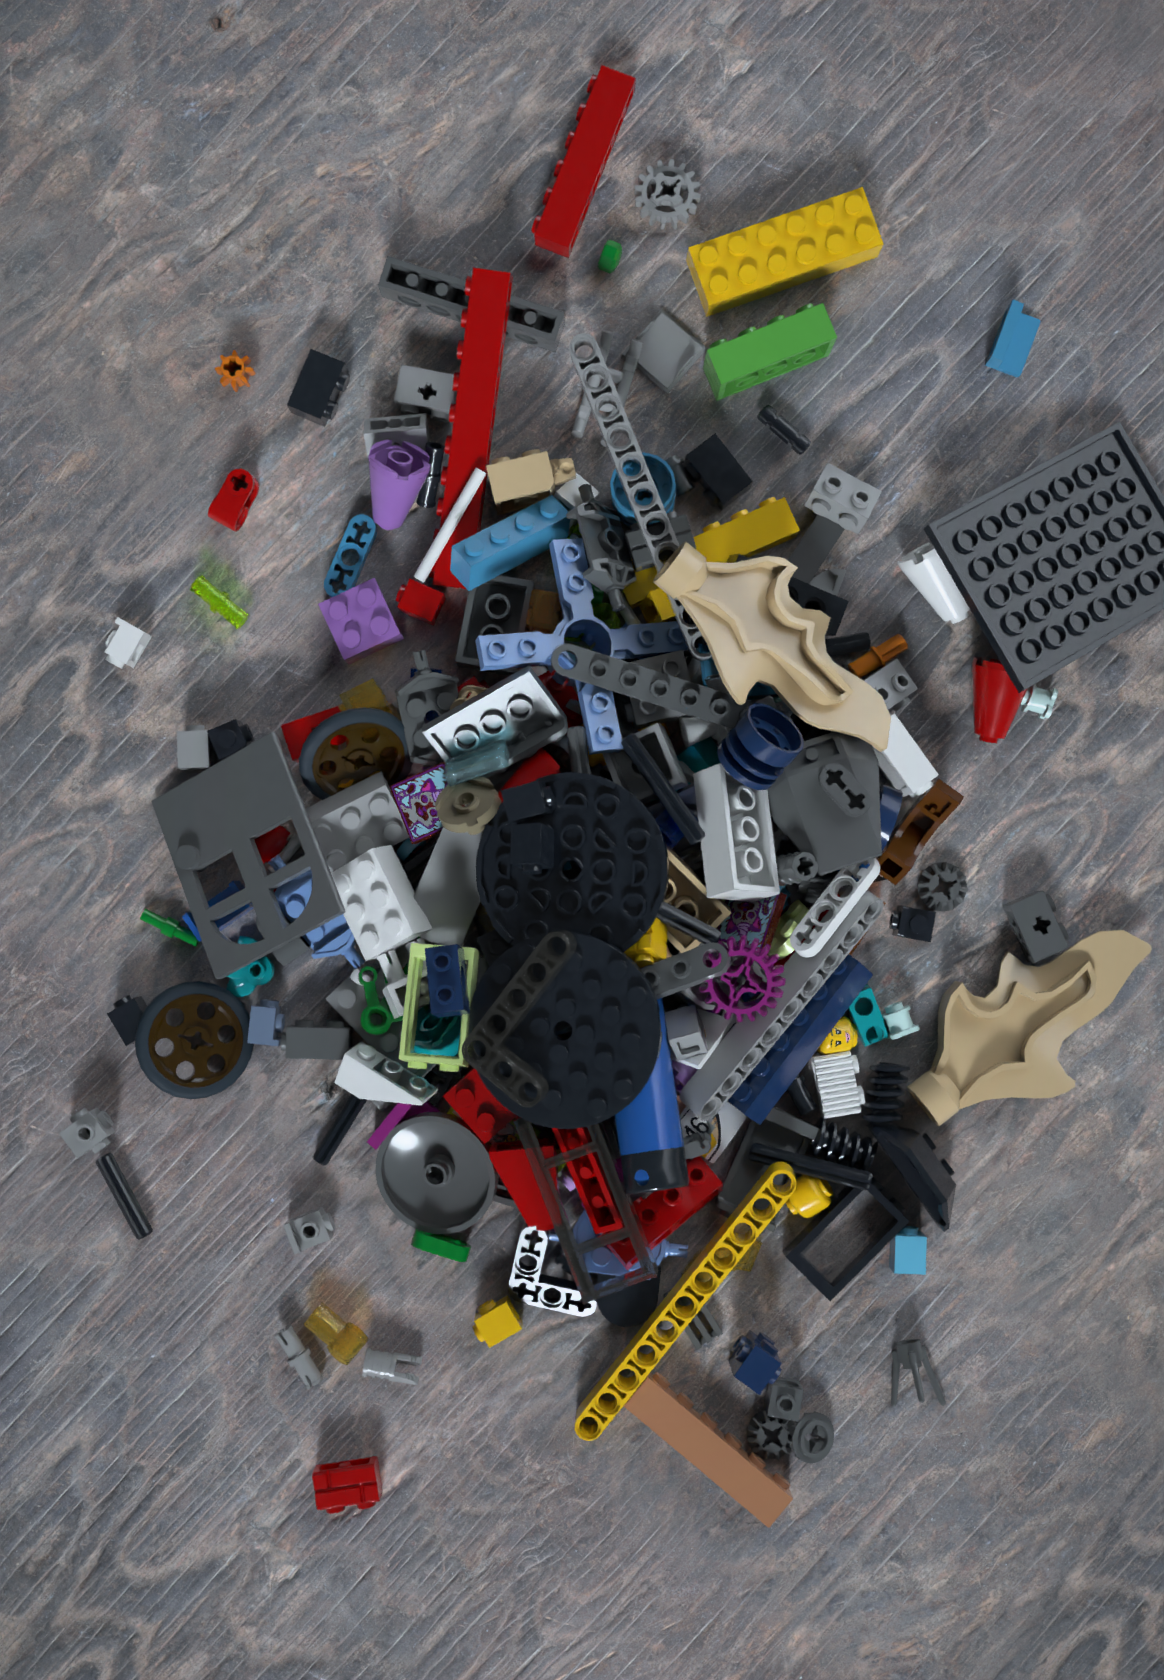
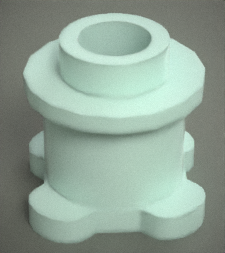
(1039, 701)
(899, 1020)

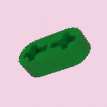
(441, 1245)

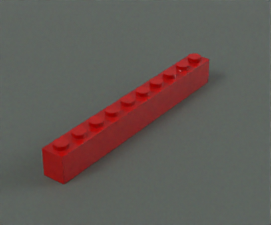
(475, 406)

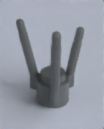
(910, 1354)

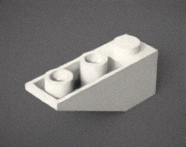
(378, 1078)

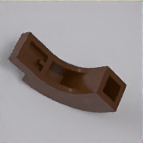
(916, 829)

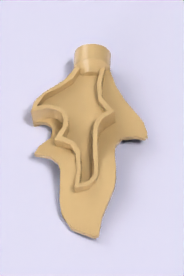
(772, 640)
(1013, 1034)

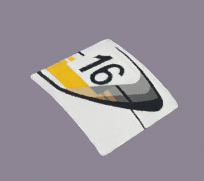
(720, 1127)

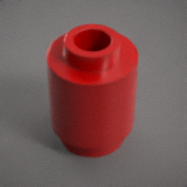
(272, 843)

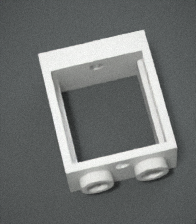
(904, 762)

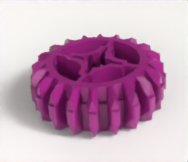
(770, 989)

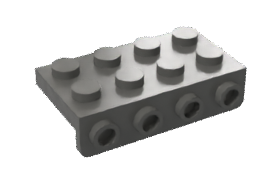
(511, 711)

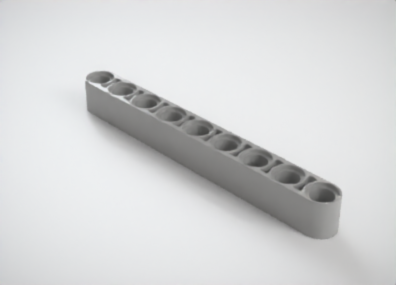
(749, 1040)

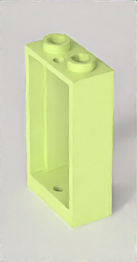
(411, 1006)

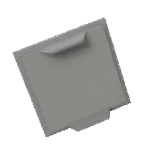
(667, 351)

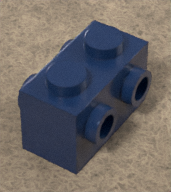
(755, 1361)

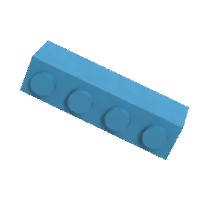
(509, 542)

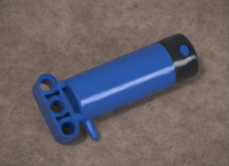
(652, 1131)

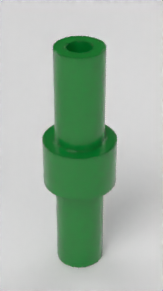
(169, 927)

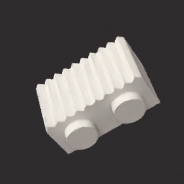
(837, 1084)

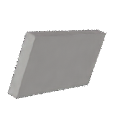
(450, 888)

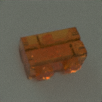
(544, 612)

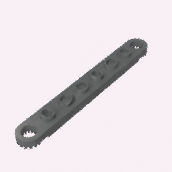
(651, 686)
(678, 973)

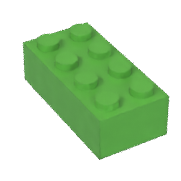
(769, 350)

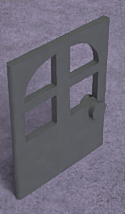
(224, 814)

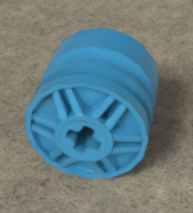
(663, 480)

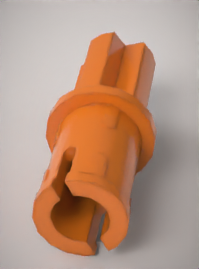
(878, 656)

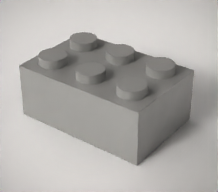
(357, 821)

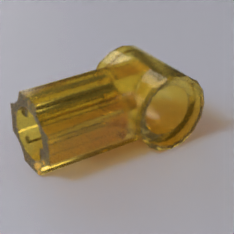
(342, 1338)

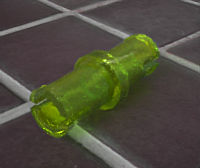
(219, 602)

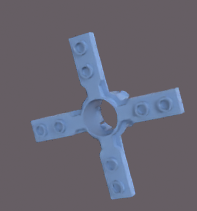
(535, 648)

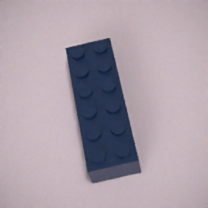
(800, 1041)

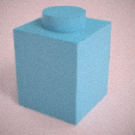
(908, 1252)

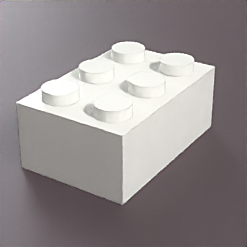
(379, 902)

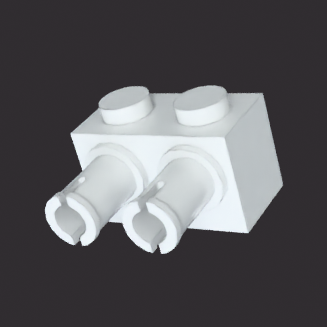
(397, 981)

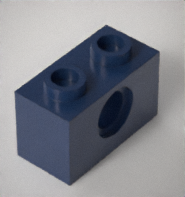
(447, 980)

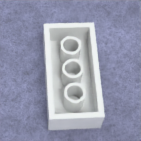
(737, 838)

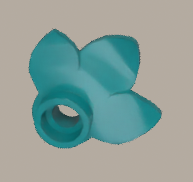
(245, 979)

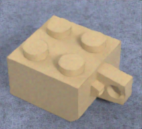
(526, 479)

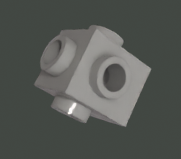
(88, 1131)

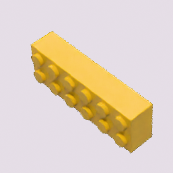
(784, 251)

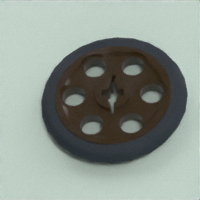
(352, 724)
(187, 998)

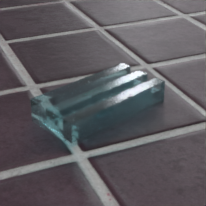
(477, 763)

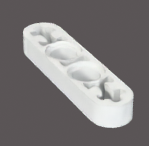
(830, 901)

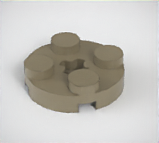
(472, 817)

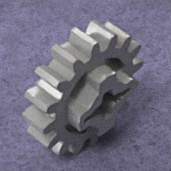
(667, 180)

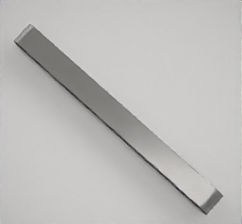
(620, 457)

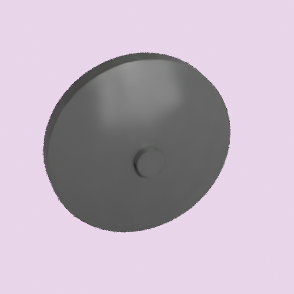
(436, 1173)

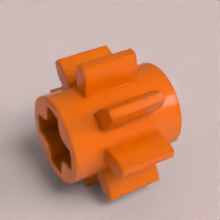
(241, 376)

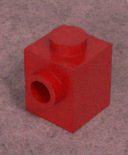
(420, 601)

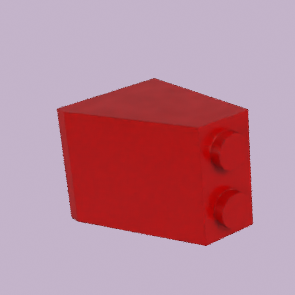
(516, 1173)

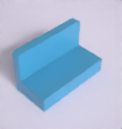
(1013, 340)

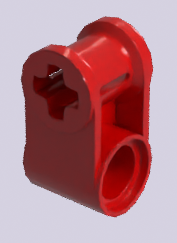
(233, 503)

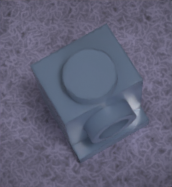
(266, 1023)

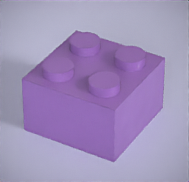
(361, 621)

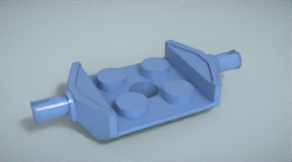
(328, 939)
(604, 1261)

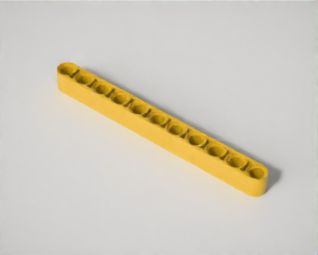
(679, 1315)

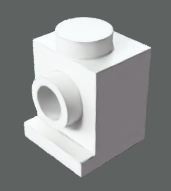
(126, 644)

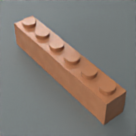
(709, 1449)

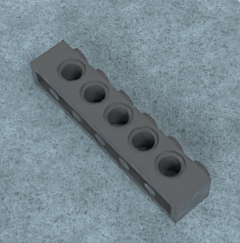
(447, 298)

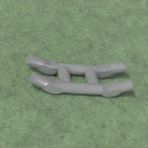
(623, 379)

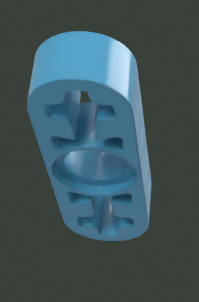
(366, 539)

